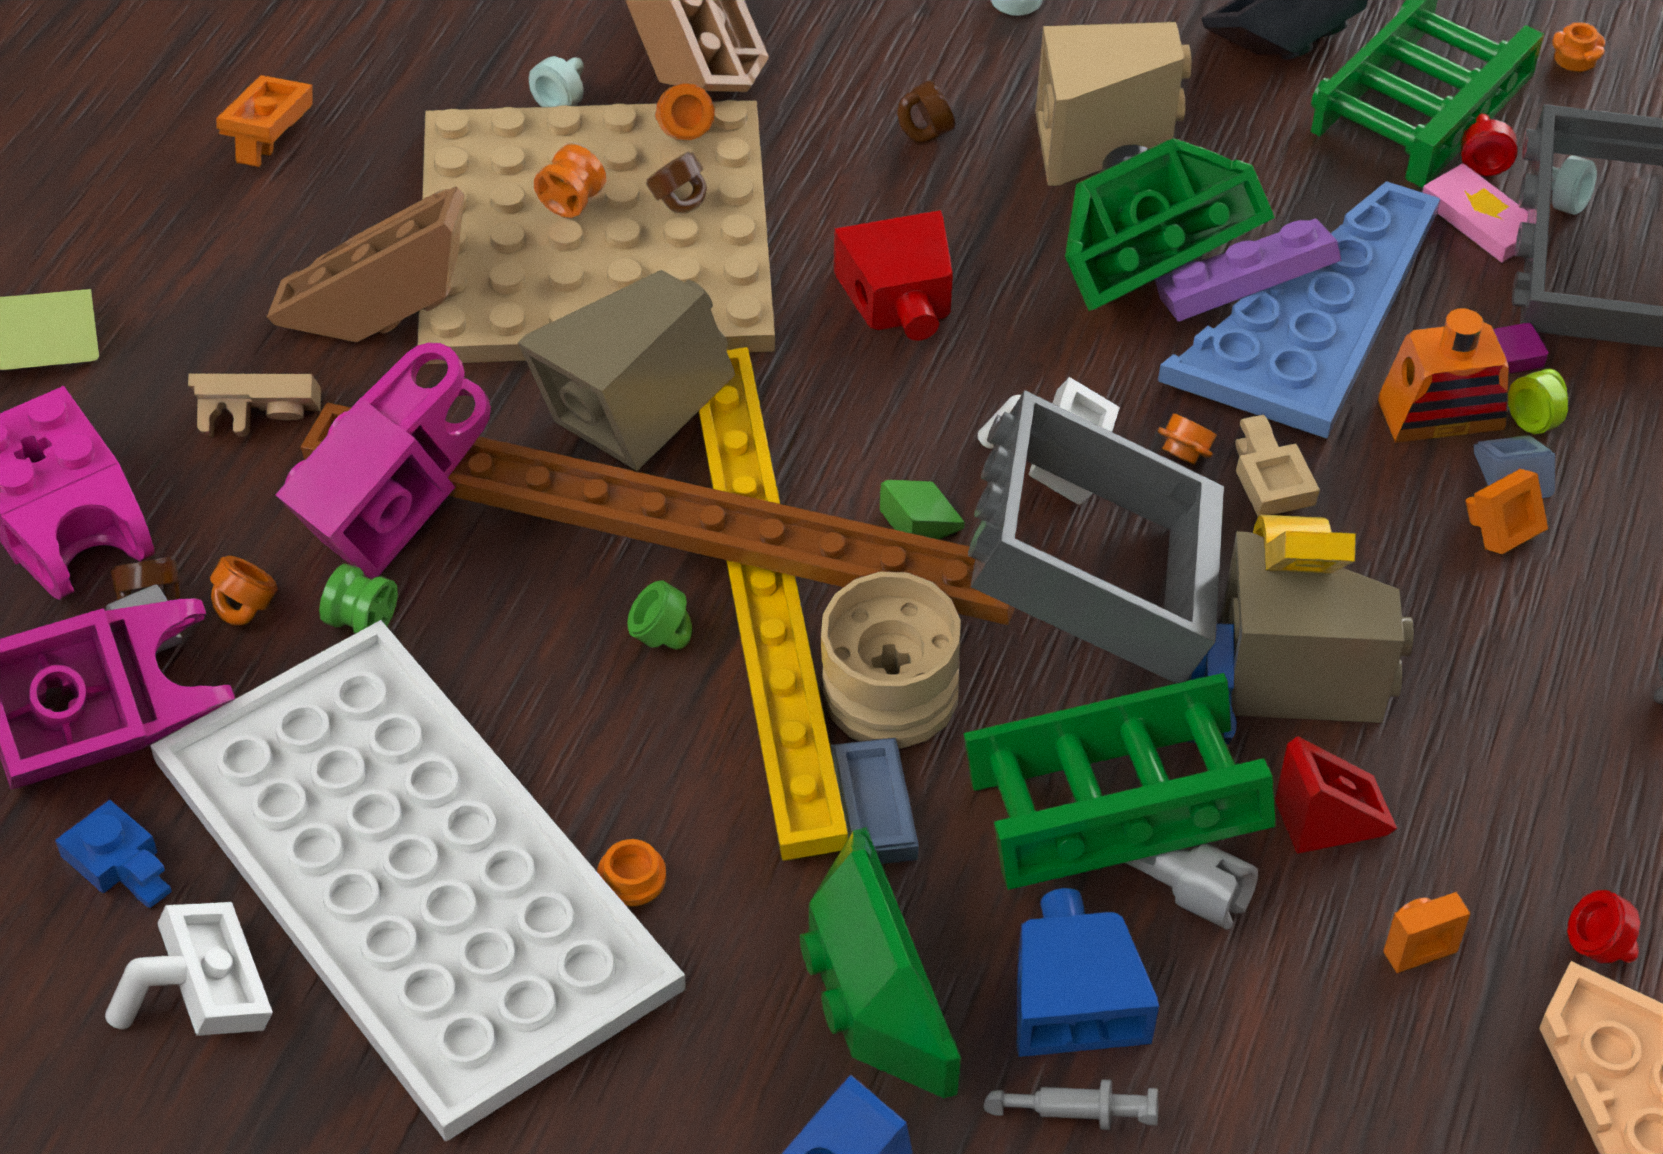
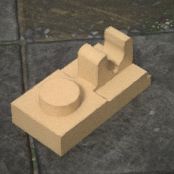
(278, 394)

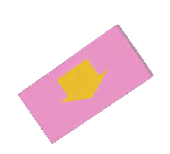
(1478, 210)

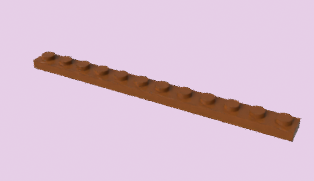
(701, 519)

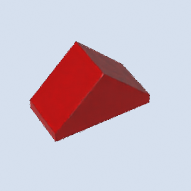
(1328, 800)

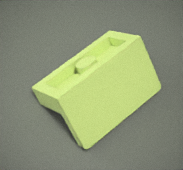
(47, 329)

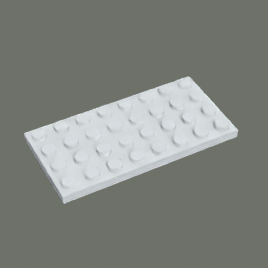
(417, 877)

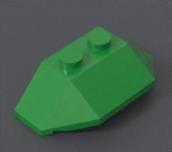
(1158, 216)
(875, 974)

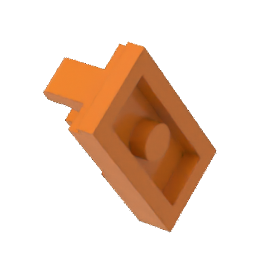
(263, 115)

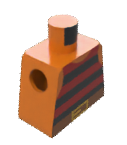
(1447, 381)

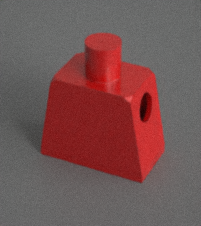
(897, 272)

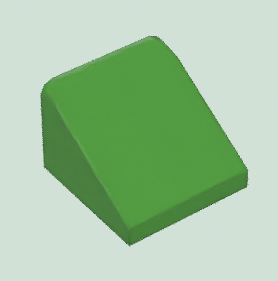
(918, 509)

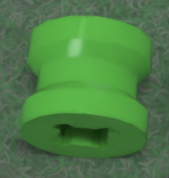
(357, 600)

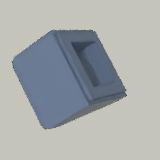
(1507, 455)

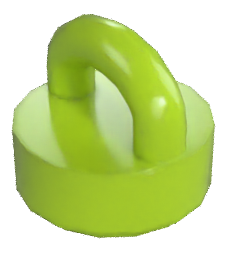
(1538, 401)

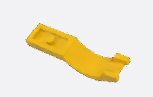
(1303, 544)

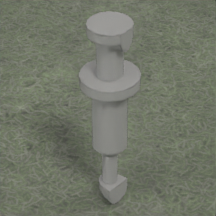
(1080, 1104)

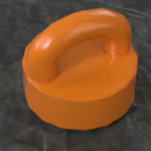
(685, 112)
(244, 584)

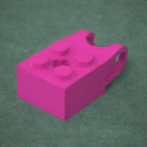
(386, 462)
(62, 491)
(116, 687)

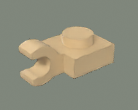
(1272, 475)

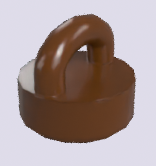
(933, 109)
(674, 175)
(146, 574)

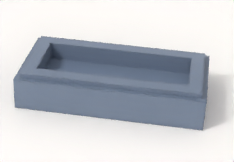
(876, 796)

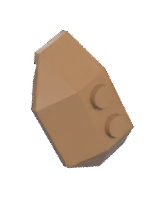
(700, 42)
(377, 274)

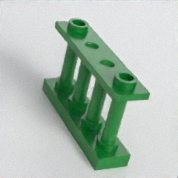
(1481, 90)
(1128, 823)

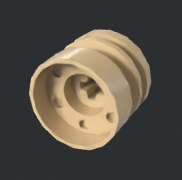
(891, 658)

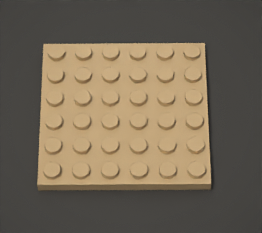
(531, 266)

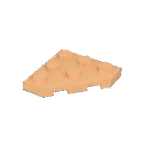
(1610, 1059)

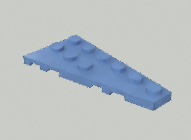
(1306, 339)

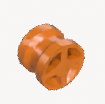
(570, 180)

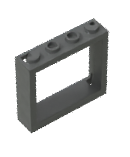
(1593, 136)
(1133, 477)

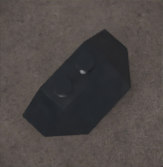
(1281, 25)

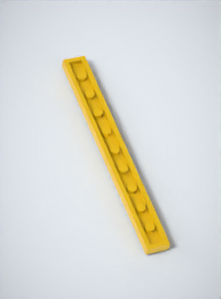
(774, 636)

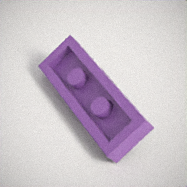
(1247, 268)

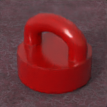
(1488, 146)
(1605, 928)

